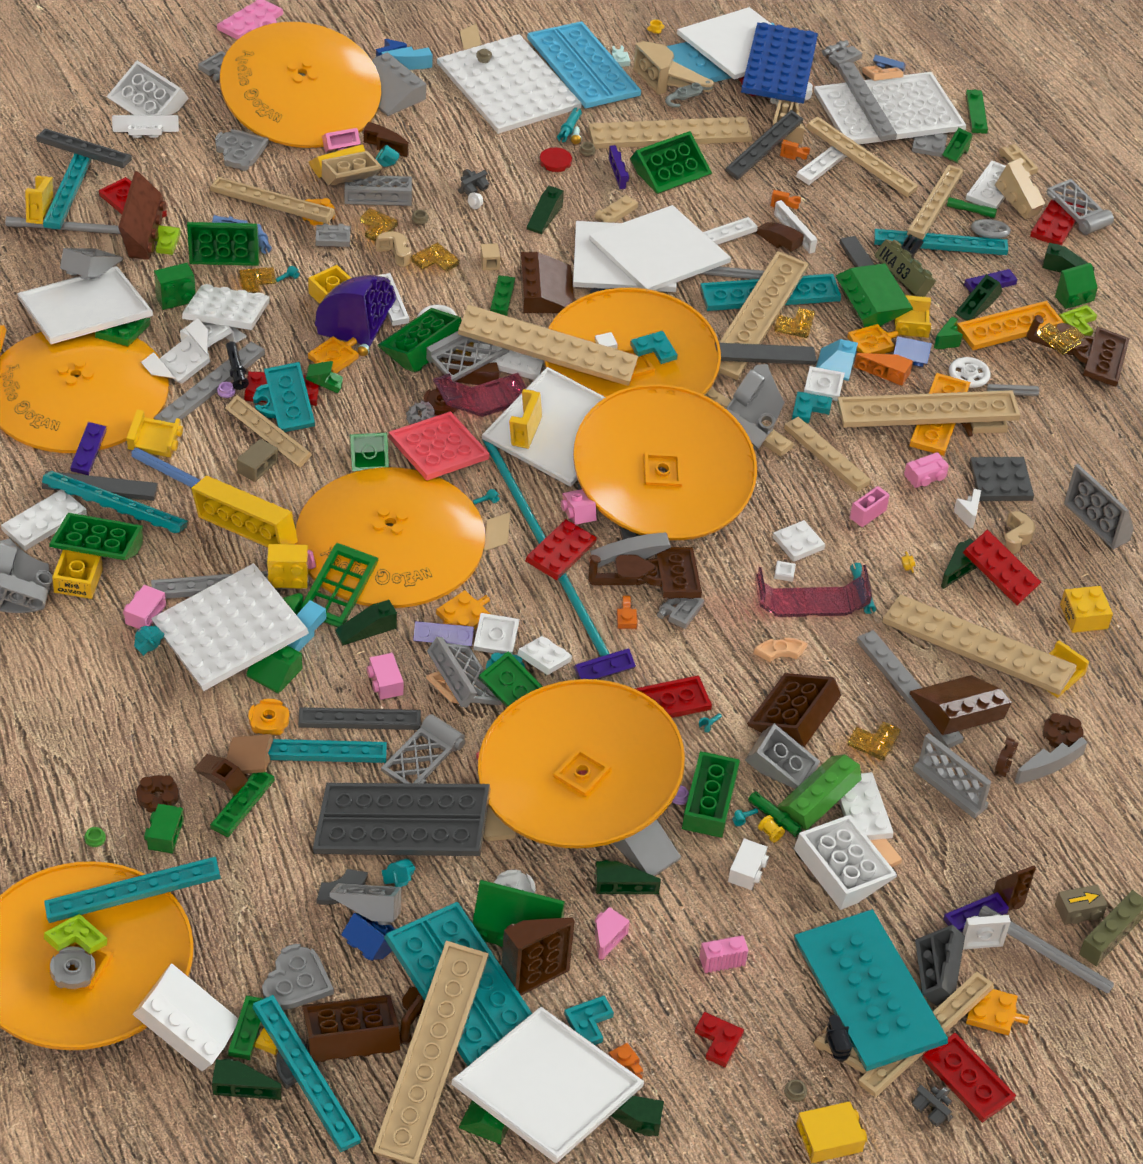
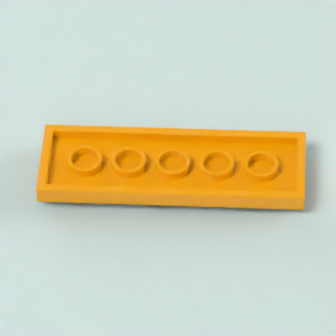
(1006, 325)
(936, 437)

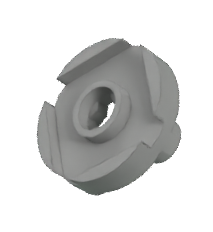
(72, 979)

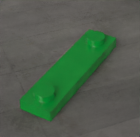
(976, 111)
(242, 803)

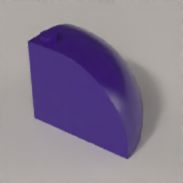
(356, 309)

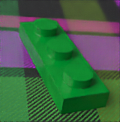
(503, 295)
(245, 1031)

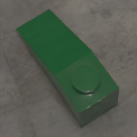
(546, 209)
(1061, 258)
(980, 298)
(958, 565)
(368, 623)
(619, 878)
(240, 1080)
(641, 1115)

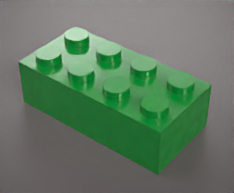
(710, 794)

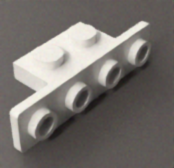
(145, 124)

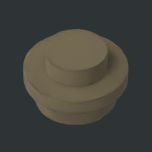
(484, 55)
(587, 149)
(420, 217)
(795, 1090)

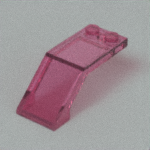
(480, 399)

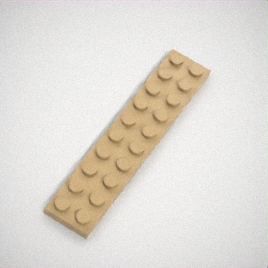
(651, 132)
(762, 307)
(548, 345)
(928, 408)
(979, 644)
(431, 1054)

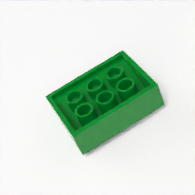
(670, 163)
(223, 243)
(873, 294)
(410, 343)
(98, 537)
(502, 906)

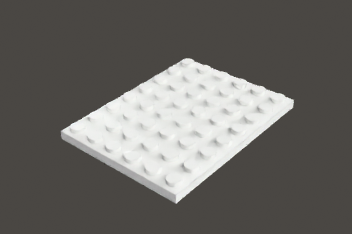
(512, 86)
(911, 103)

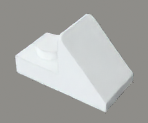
(968, 508)

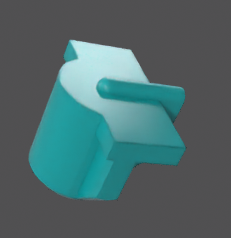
(387, 156)
(147, 638)
(398, 873)

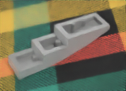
(642, 546)
(1048, 763)

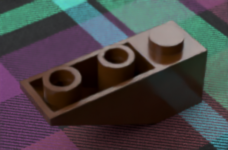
(221, 773)
(1015, 887)

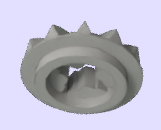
(426, 409)

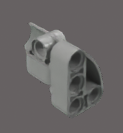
(757, 401)
(22, 580)

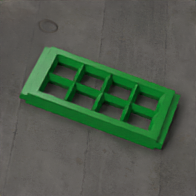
(354, 555)

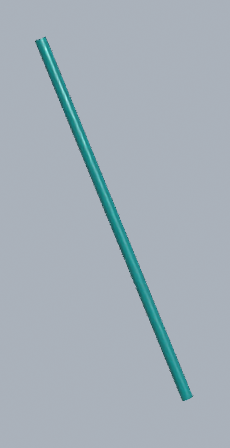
(539, 535)

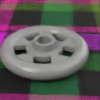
(990, 228)

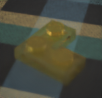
(378, 223)
(435, 254)
(252, 278)
(796, 326)
(1061, 341)
(876, 744)

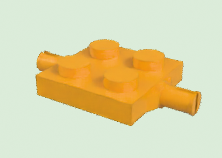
(873, 339)
(336, 351)
(463, 610)
(996, 1012)

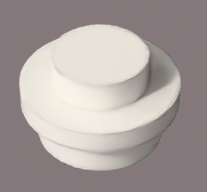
(475, 200)

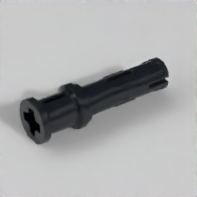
(237, 371)

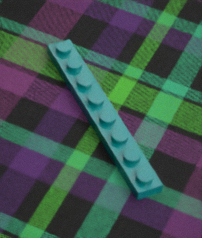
(66, 192)
(948, 242)
(120, 504)
(132, 889)
(307, 1073)

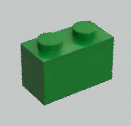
(164, 828)

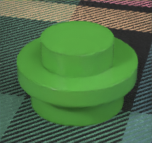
(94, 837)

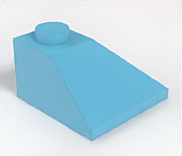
(838, 357)

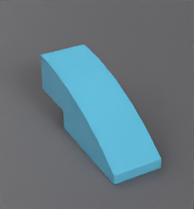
(412, 58)
(312, 617)

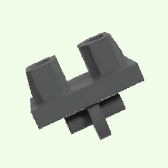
(471, 180)
(940, 1111)

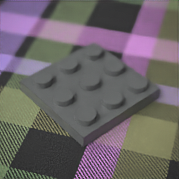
(1001, 478)

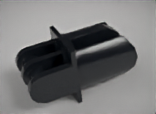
(912, 244)
(838, 1039)

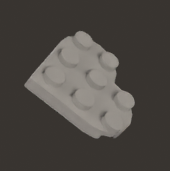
(240, 148)
(297, 978)

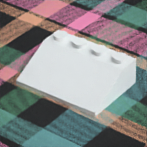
(147, 92)
(844, 861)
(187, 1018)

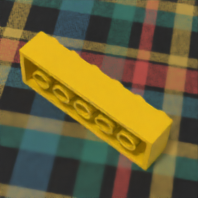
(243, 513)

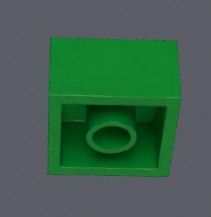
(174, 285)

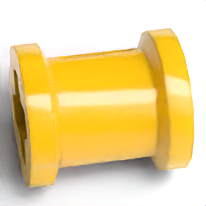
(771, 828)

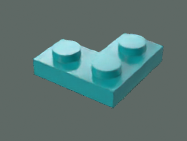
(655, 343)
(808, 403)
(585, 1016)

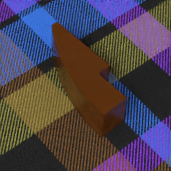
(383, 136)
(781, 235)
(480, 376)

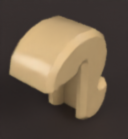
(396, 242)
(1021, 533)

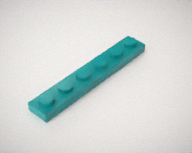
(328, 751)

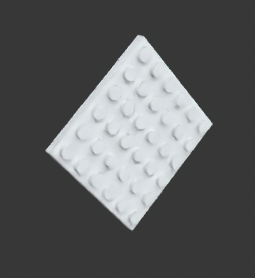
(229, 626)

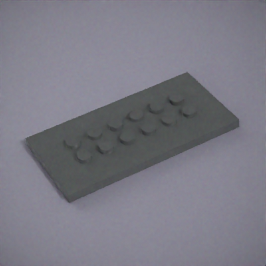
(402, 819)

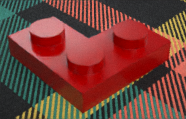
(724, 1038)

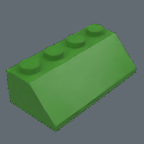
(821, 790)

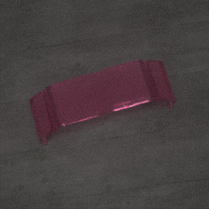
(814, 600)

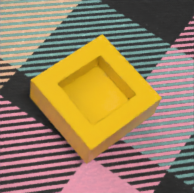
(265, 1043)

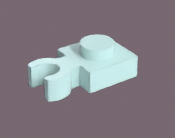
(621, 56)

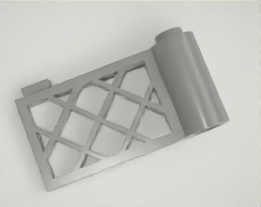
(1091, 220)
(441, 736)

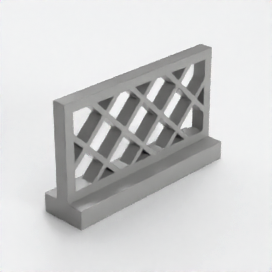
(383, 195)
(445, 348)
(455, 674)
(951, 785)

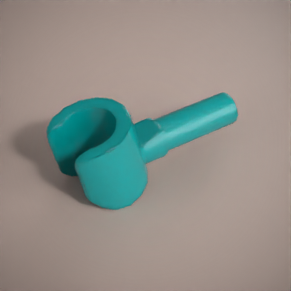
(291, 271)
(491, 495)
(708, 722)
(739, 816)

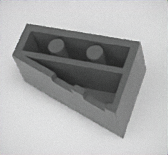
(939, 962)

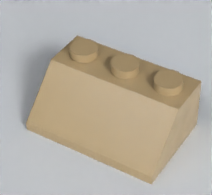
(349, 168)

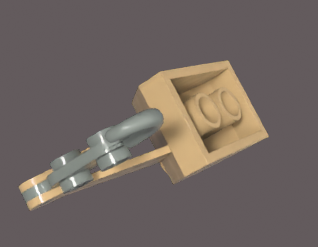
(656, 67)

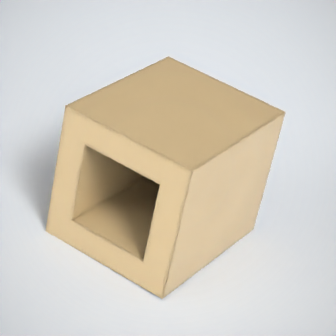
(490, 256)

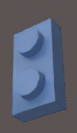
(882, 61)

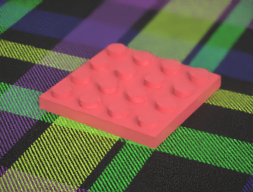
(438, 445)

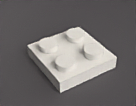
(824, 382)
(798, 541)
(496, 634)
(544, 655)
(985, 931)

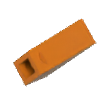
(886, 366)

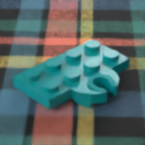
(285, 398)

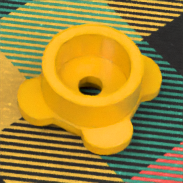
(655, 26)
(908, 562)

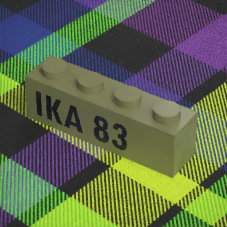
(905, 267)
(1113, 929)

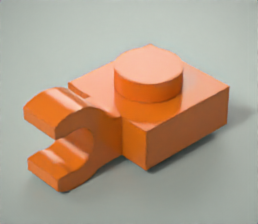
(792, 151)
(792, 202)
(626, 616)
(627, 1058)

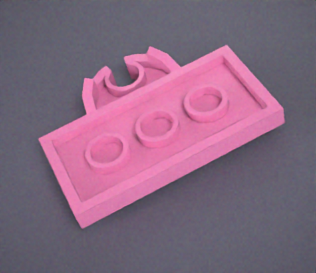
(250, 18)

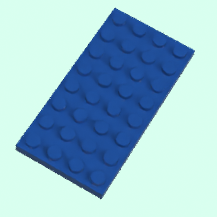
(780, 62)

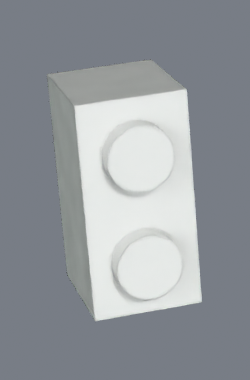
(748, 863)

